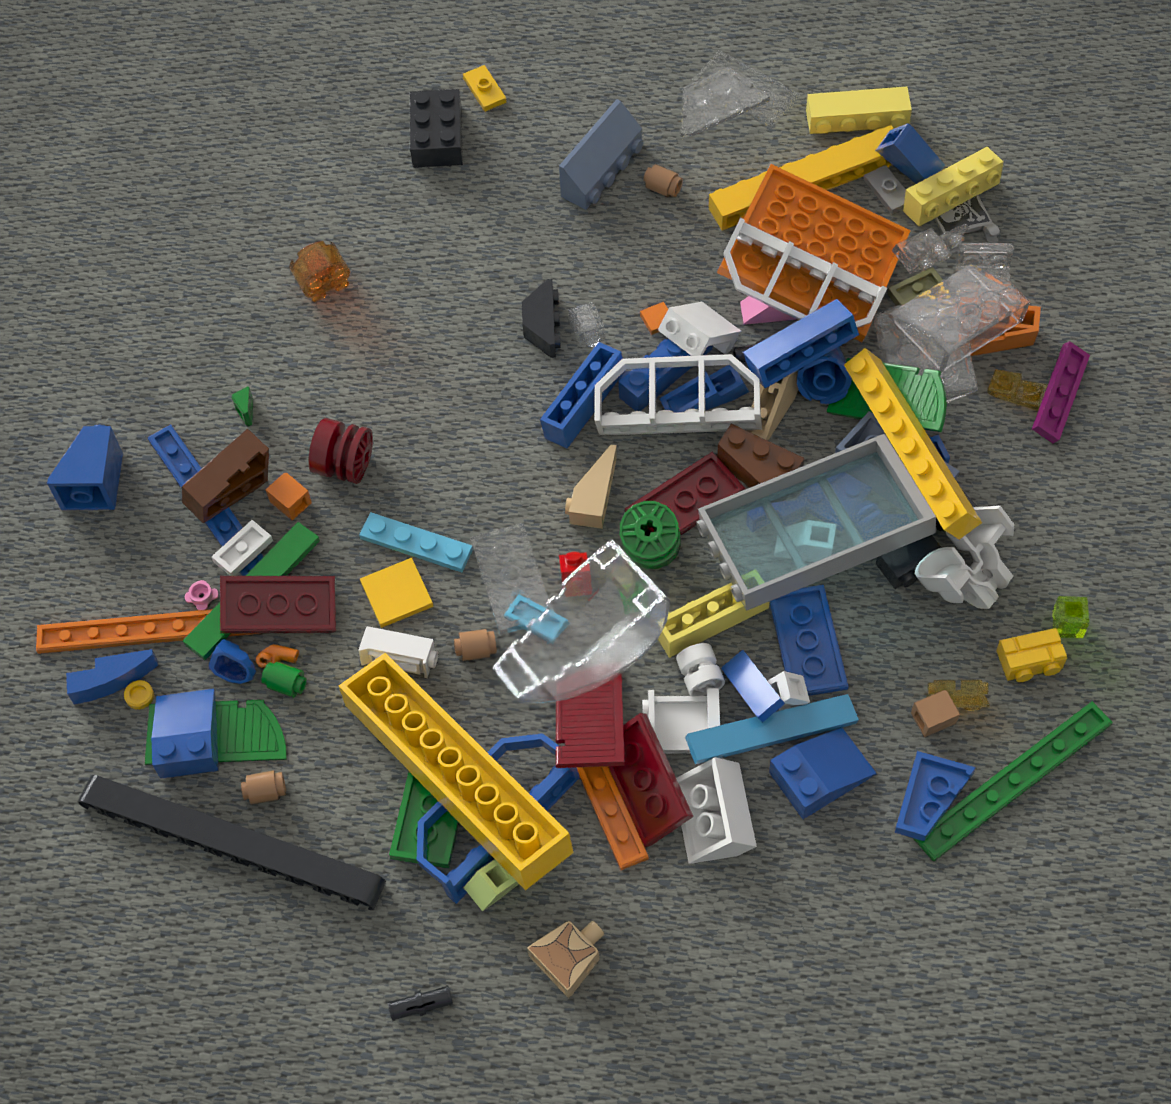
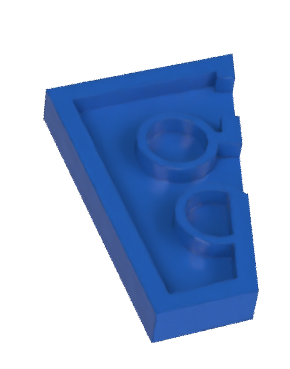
(929, 793)

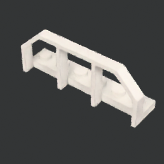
(796, 258)
(681, 422)

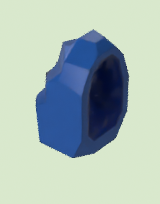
(231, 663)

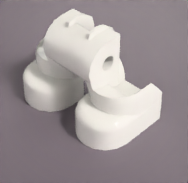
(949, 575)

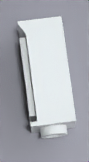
(408, 651)

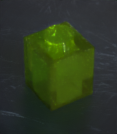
(1071, 616)

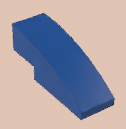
(719, 389)
(109, 675)

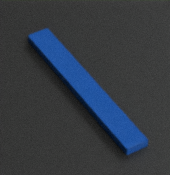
(183, 467)

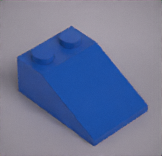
(185, 734)
(820, 771)

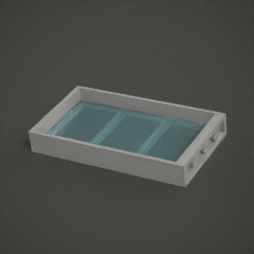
(815, 522)

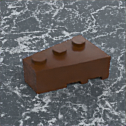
(754, 458)
(227, 477)

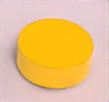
(139, 694)

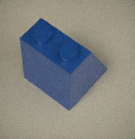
(88, 471)

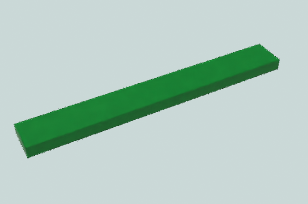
(1015, 780)

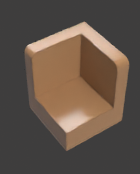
(935, 713)

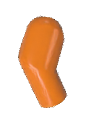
(276, 653)

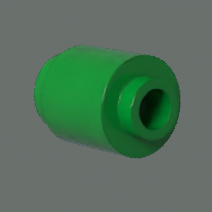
(284, 679)

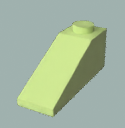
(490, 885)

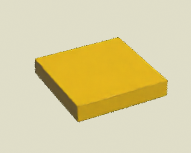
(396, 592)

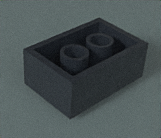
(436, 128)

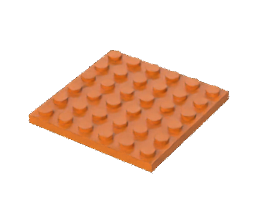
(823, 227)

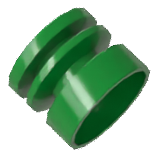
(662, 544)

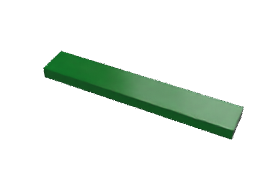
(276, 562)

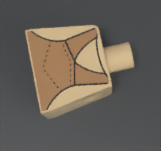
(567, 954)

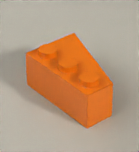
(1019, 336)

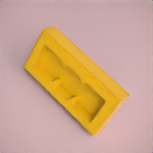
(484, 88)

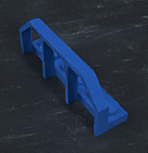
(545, 793)

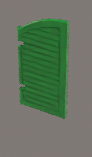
(923, 394)
(241, 733)

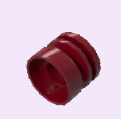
(340, 450)

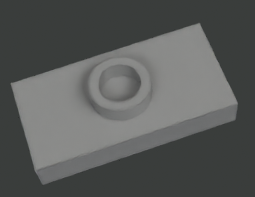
(886, 188)

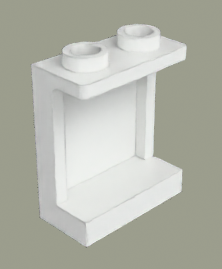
(697, 327)
(679, 715)

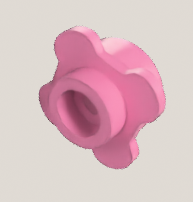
(196, 590)

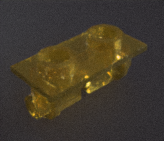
(970, 696)

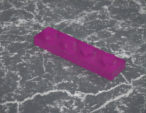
(1060, 392)

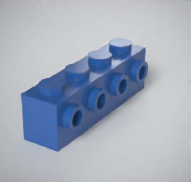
(801, 343)
(635, 383)
(577, 399)

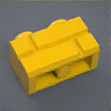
(1032, 655)

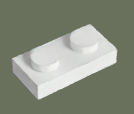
(242, 548)

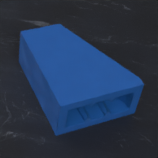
(910, 153)

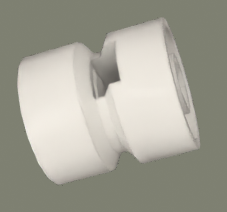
(699, 669)

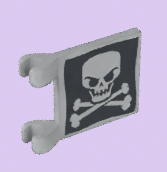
(974, 215)

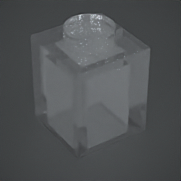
(586, 324)

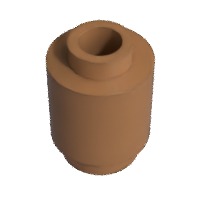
(663, 181)
(475, 644)
(263, 787)

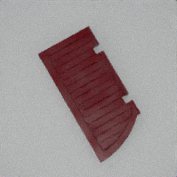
(591, 728)

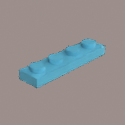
(416, 542)

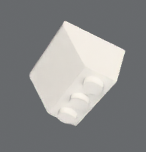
(719, 809)

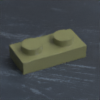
(914, 286)

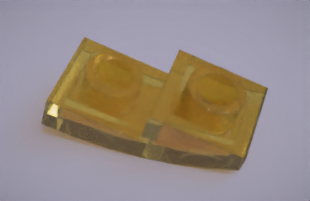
(1011, 388)

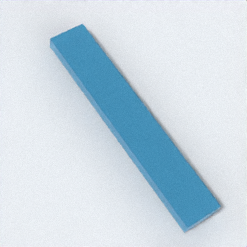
(778, 728)

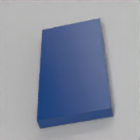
(809, 639)

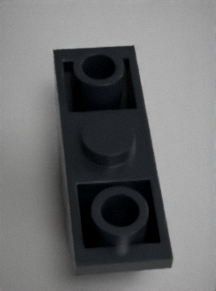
(541, 319)

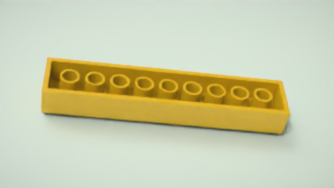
(457, 771)

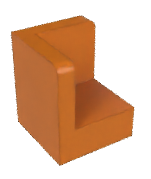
(288, 496)

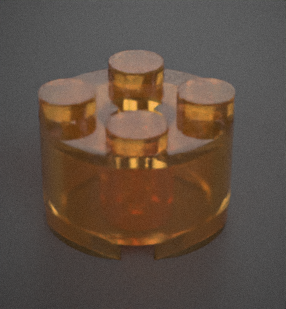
(320, 270)

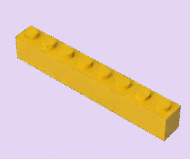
(825, 169)
(913, 444)

